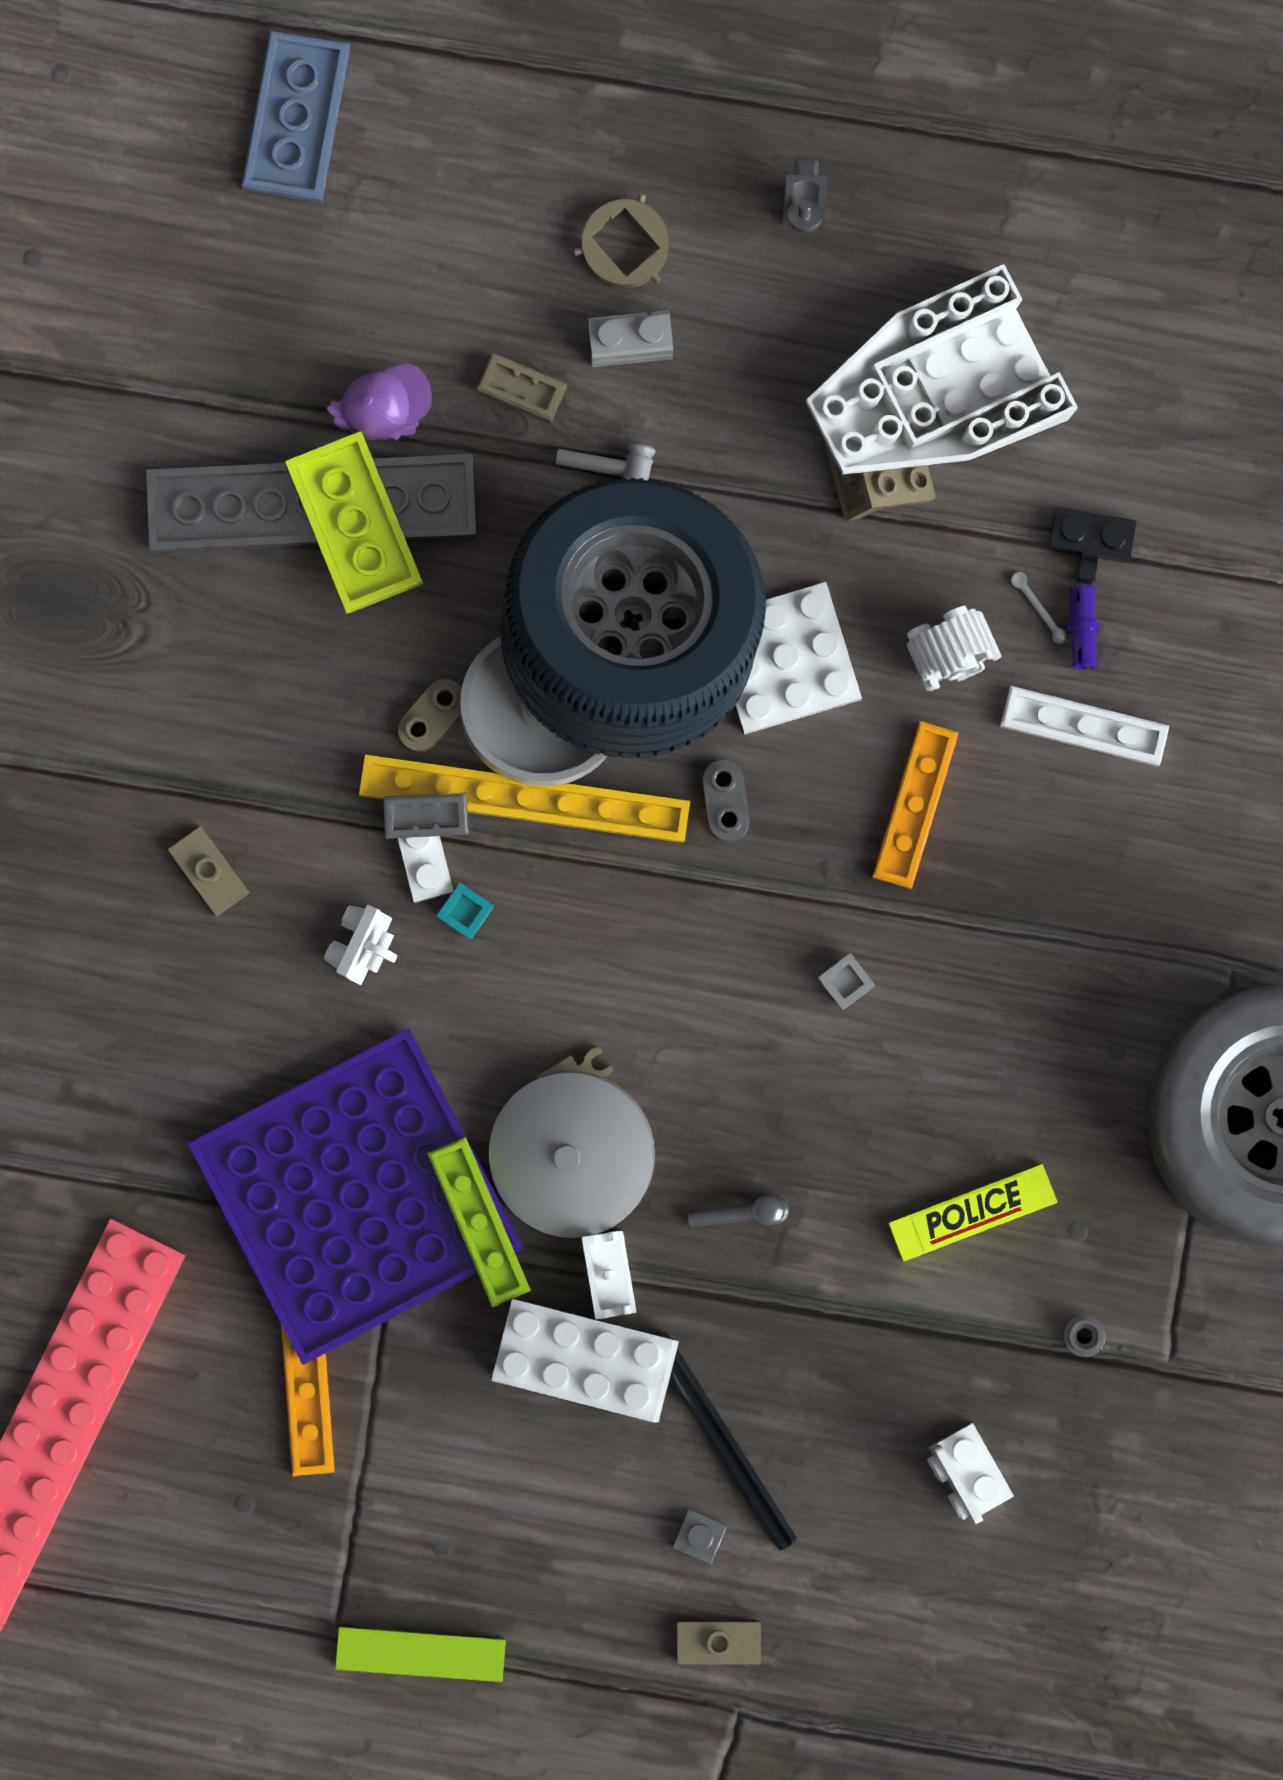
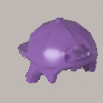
(384, 403)

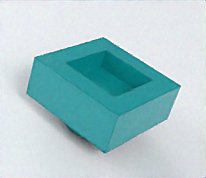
(465, 911)

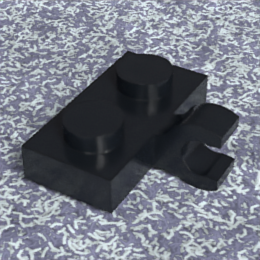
(1091, 538)

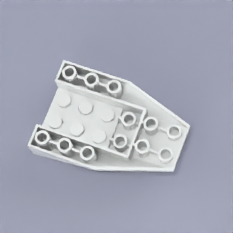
(941, 383)

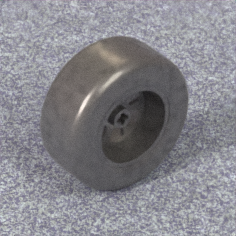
(1189, 1125)

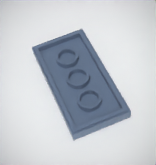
(295, 116)

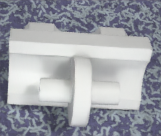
(367, 946)

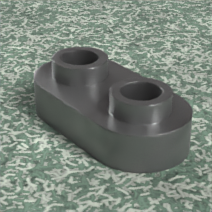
(726, 800)

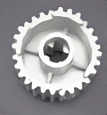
(953, 647)

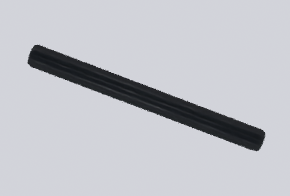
(730, 1453)

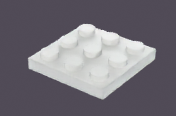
(798, 663)

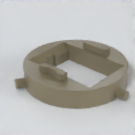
(649, 223)

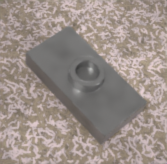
(426, 815)

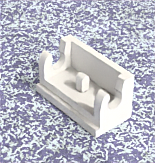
(609, 1275)

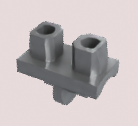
(805, 197)

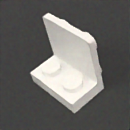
(970, 1473)

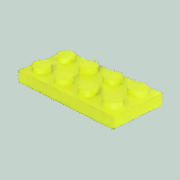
(354, 522)

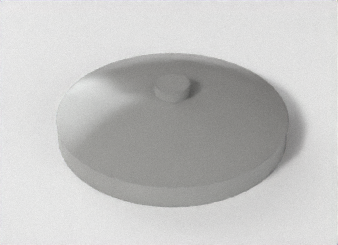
(509, 735)
(571, 1154)

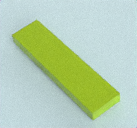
(479, 1222)
(420, 1654)

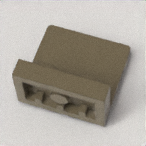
(872, 490)

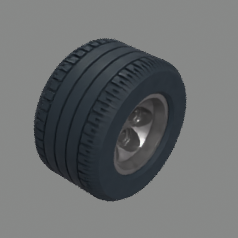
(638, 537)

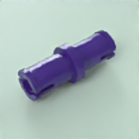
(1083, 627)

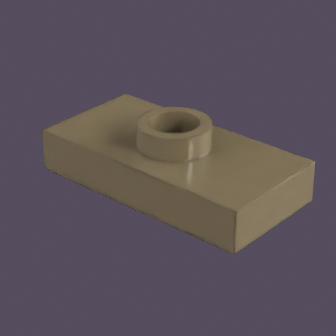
(521, 388)
(208, 871)
(718, 1642)

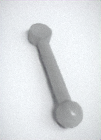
(1019, 581)

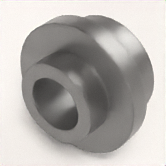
(1097, 1336)

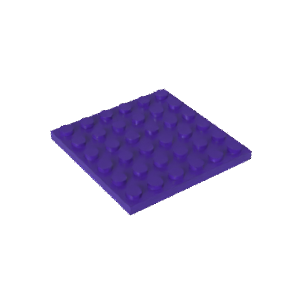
(342, 1197)

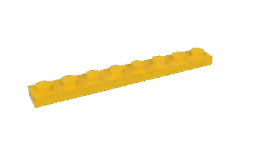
(556, 805)

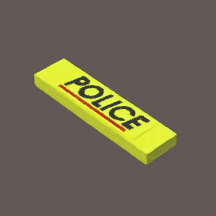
(972, 1212)

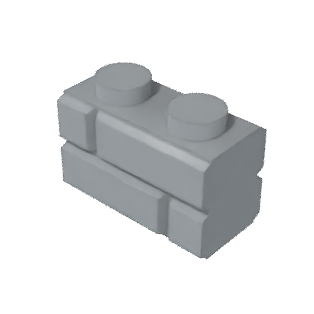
(630, 338)

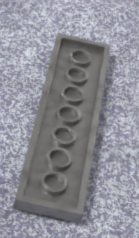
(263, 509)

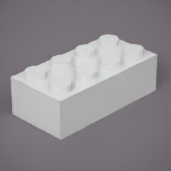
(585, 1361)

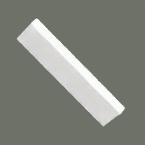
(1084, 726)

